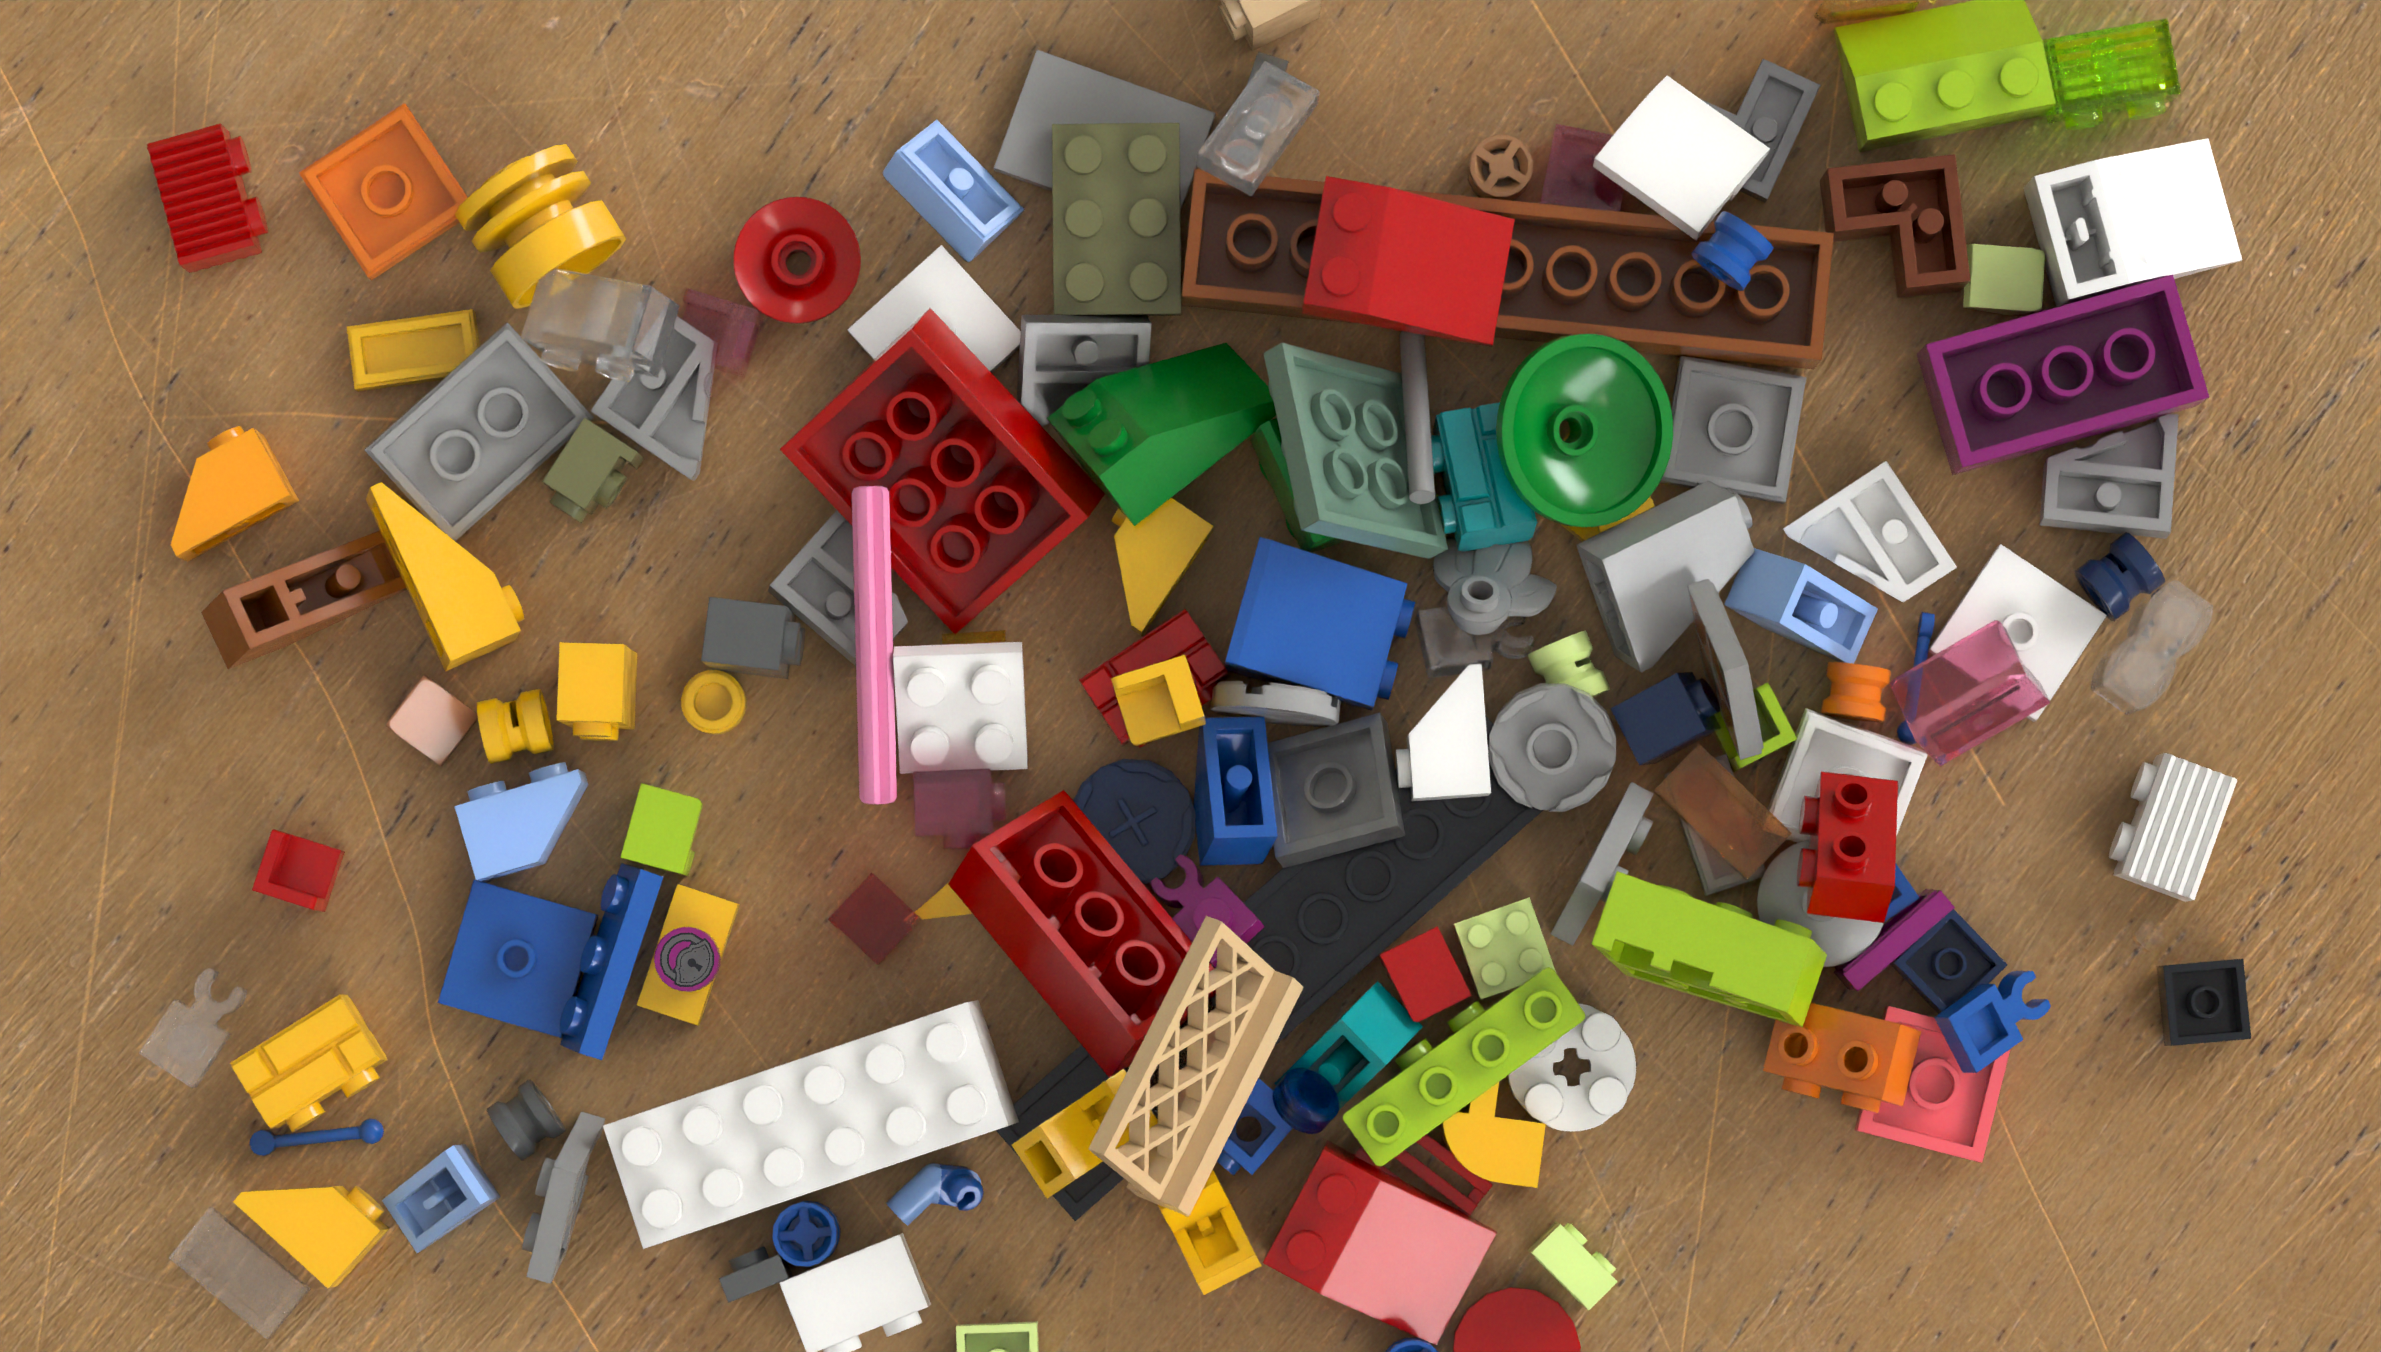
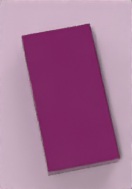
(1895, 938)

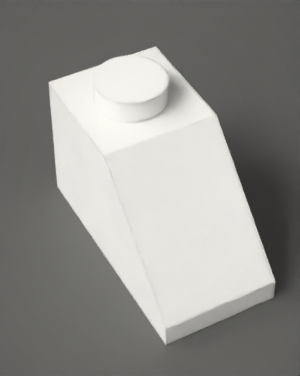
(1449, 745)

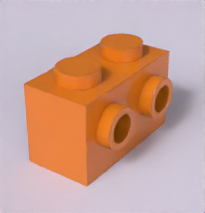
(1844, 1053)

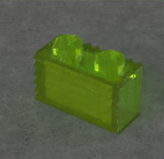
(2112, 72)

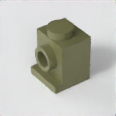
(589, 471)

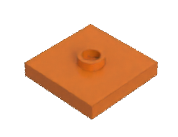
(386, 191)

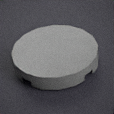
(1277, 703)
(1552, 747)

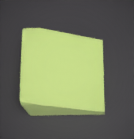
(2004, 279)

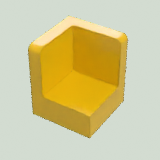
(1158, 700)

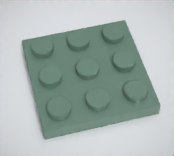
(1349, 451)

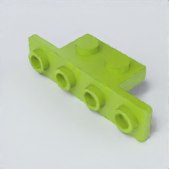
(1462, 1066)

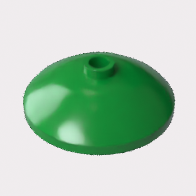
(1615, 438)

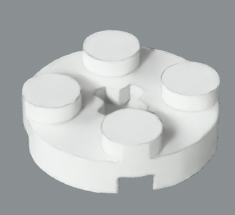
(1599, 1091)

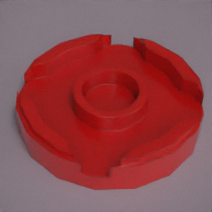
(1515, 1322)

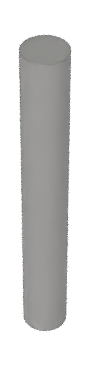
(1417, 417)

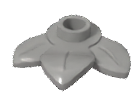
(1491, 585)

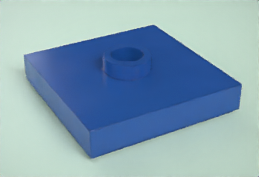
(516, 958)

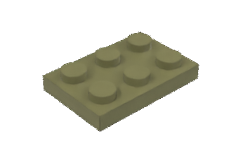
(1116, 219)

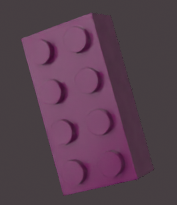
(2062, 374)

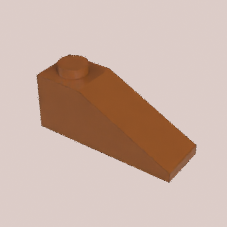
(301, 599)

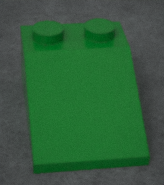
(1162, 424)

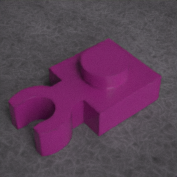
(1212, 901)

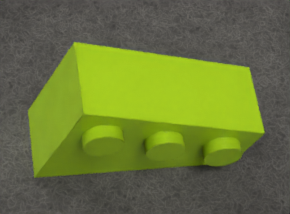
(1709, 949)

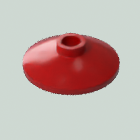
(791, 228)

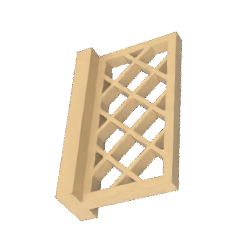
(1223, 1065)

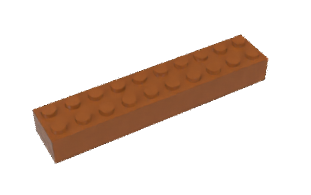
(1562, 275)

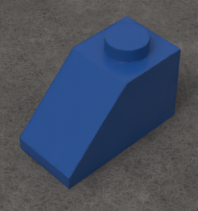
(1234, 792)

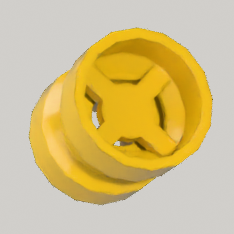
(501, 731)

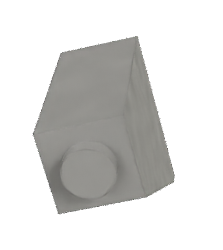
(1647, 562)

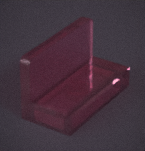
(1967, 693)

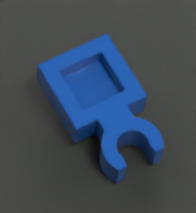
(1984, 1020)

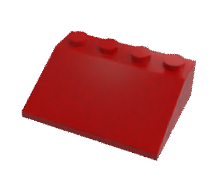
(964, 465)

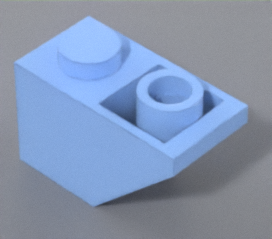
(520, 825)

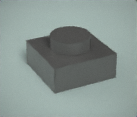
(754, 1272)

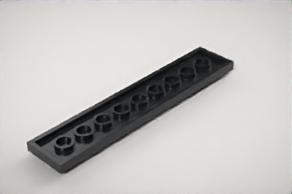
(1322, 930)

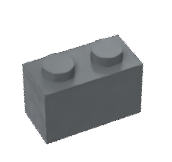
(752, 638)

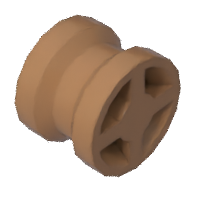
(1505, 159)

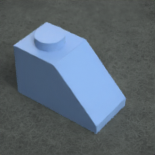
(1801, 605)

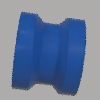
(1732, 251)

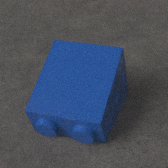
(1318, 625)

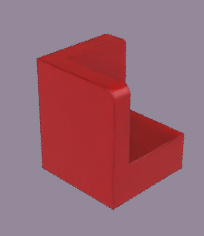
(298, 870)
(1425, 975)

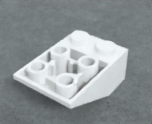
(2131, 220)

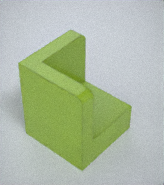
(1774, 728)
(662, 830)

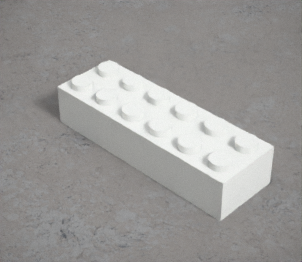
(810, 1123)

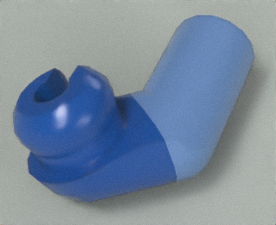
(937, 1185)

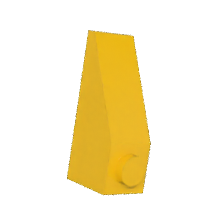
(450, 587)

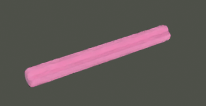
(874, 644)

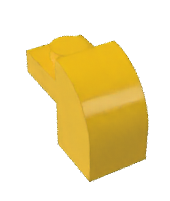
(1495, 1146)
(1058, 1148)
(1213, 1238)

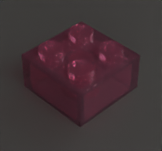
(1571, 175)

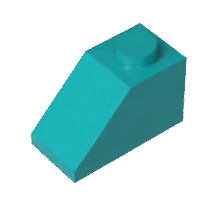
(1359, 1043)

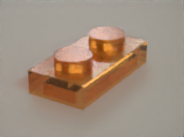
(1722, 812)

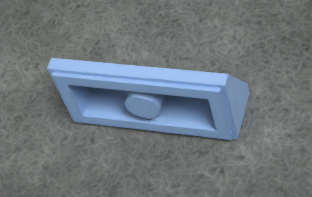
(951, 190)

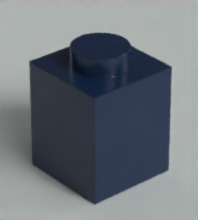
(1668, 717)

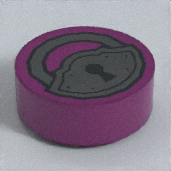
(687, 959)

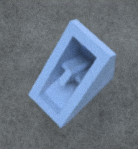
(440, 1197)

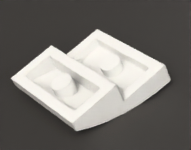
(1680, 157)

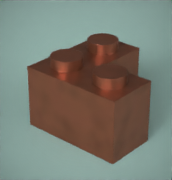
(1915, 206)

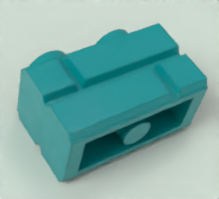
(1478, 496)

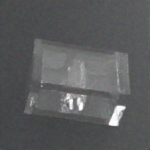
(600, 324)

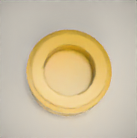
(713, 702)

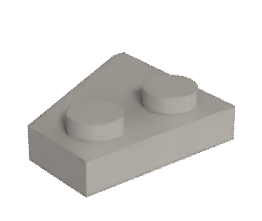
(821, 587)
(1624, 832)
(563, 1187)

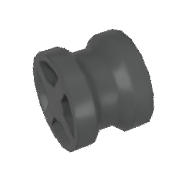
(526, 1120)

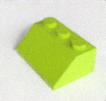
(1943, 71)

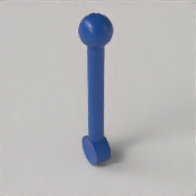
(1924, 634)
(265, 1142)

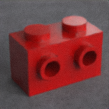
(1850, 847)

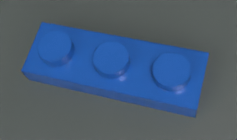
(609, 960)

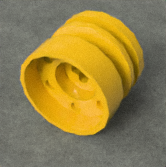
(534, 215)

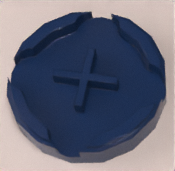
(1140, 814)

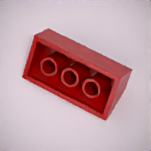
(1076, 926)

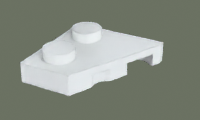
(1876, 535)

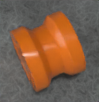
(1855, 692)

